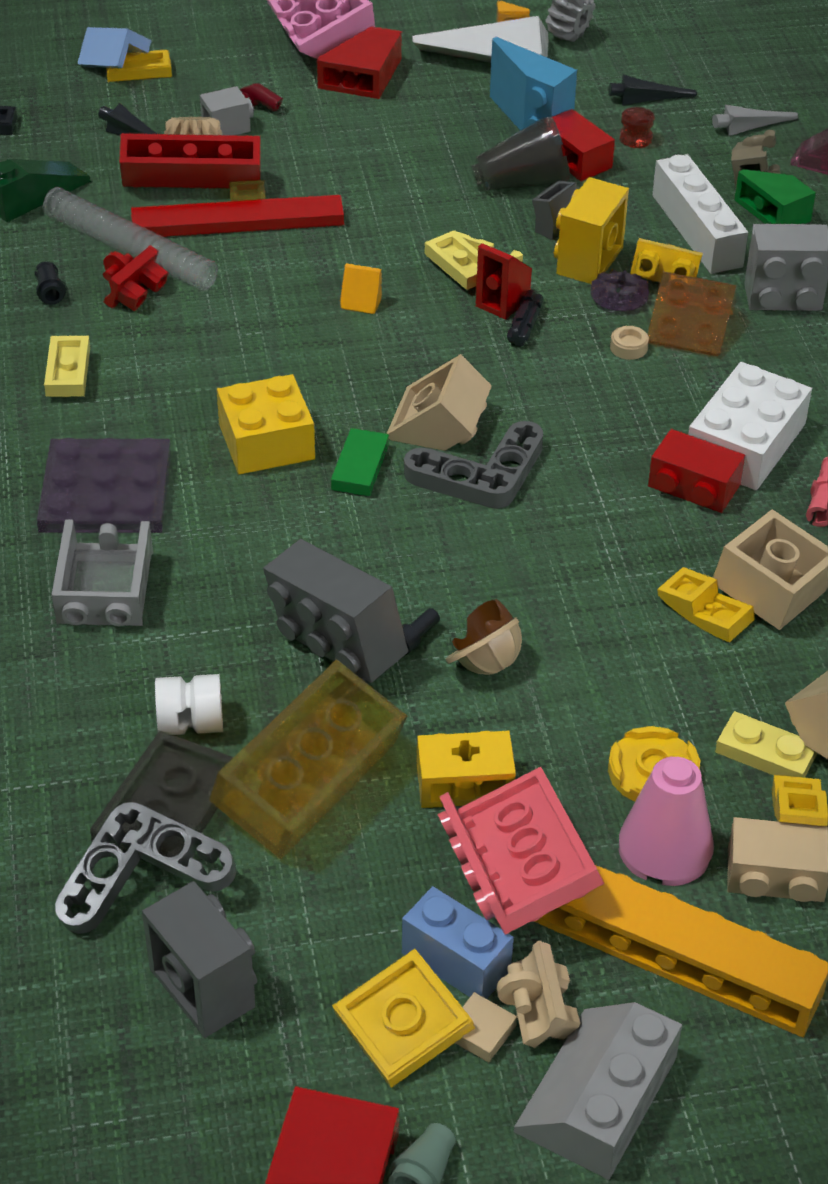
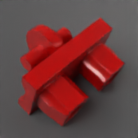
(128, 273)

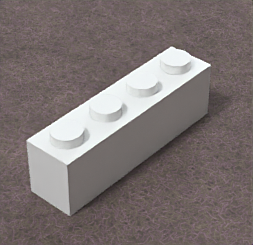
(699, 213)

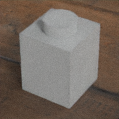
(229, 108)

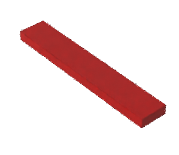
(241, 215)

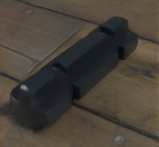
(525, 318)

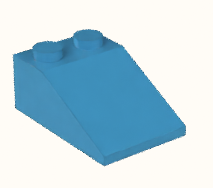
(529, 84)

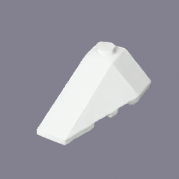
(476, 41)

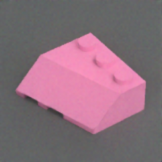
(322, 24)

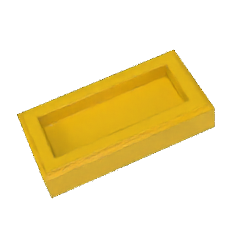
(142, 66)

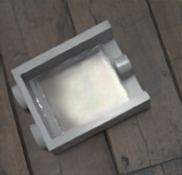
(103, 579)

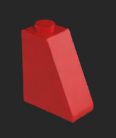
(361, 63)

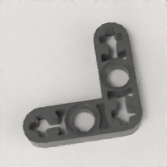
(424, 465)
(139, 845)

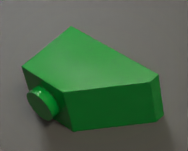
(775, 197)

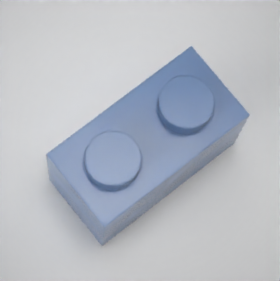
(457, 943)

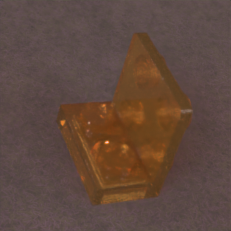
(691, 313)

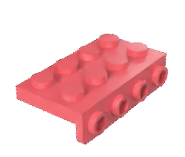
(519, 851)

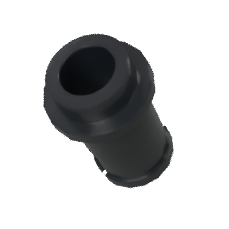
(49, 287)

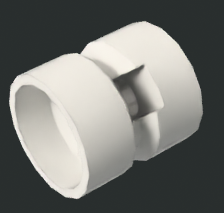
(189, 704)

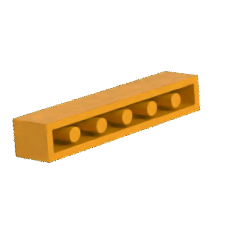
(696, 950)

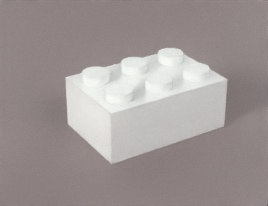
(756, 417)

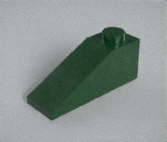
(29, 181)

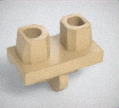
(536, 991)

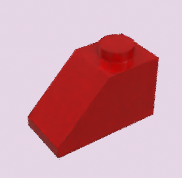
(500, 281)

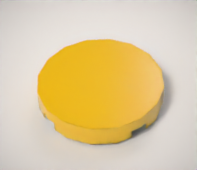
(638, 753)

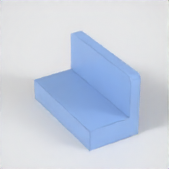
(109, 46)

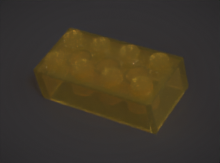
(307, 759)

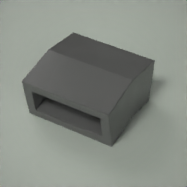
(548, 206)

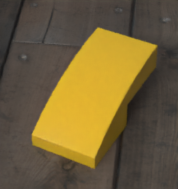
(700, 603)
(799, 800)

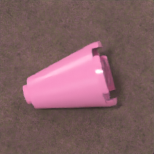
(669, 826)

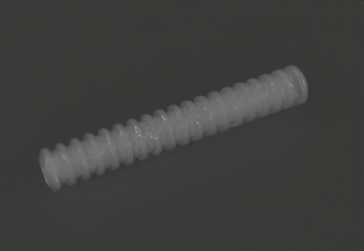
(129, 237)

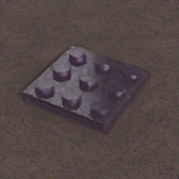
(104, 484)

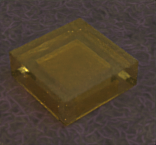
(247, 190)

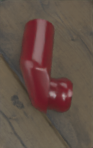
(261, 95)

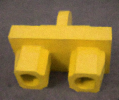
(654, 257)

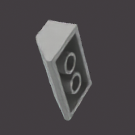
(601, 1085)

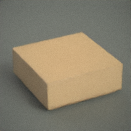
(491, 1027)

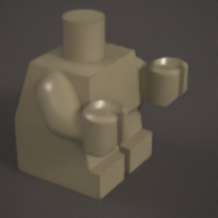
(751, 156)

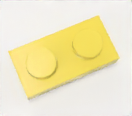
(67, 366)
(764, 747)

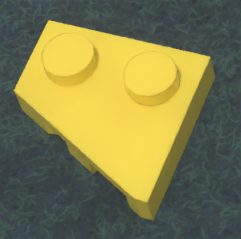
(458, 256)

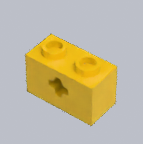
(463, 766)

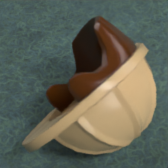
(490, 640)

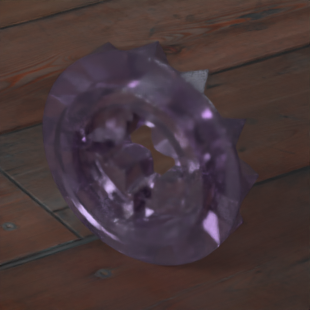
(632, 296)

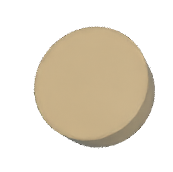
(629, 342)

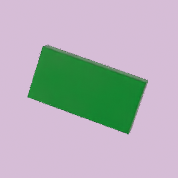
(360, 462)

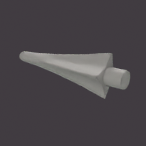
(743, 119)

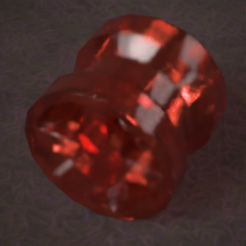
(636, 127)

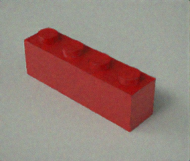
(188, 160)

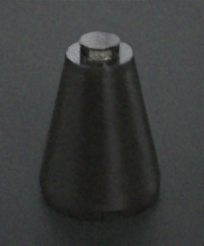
(524, 159)

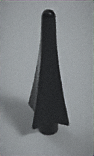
(636, 90)
(123, 121)

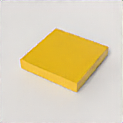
(403, 1017)

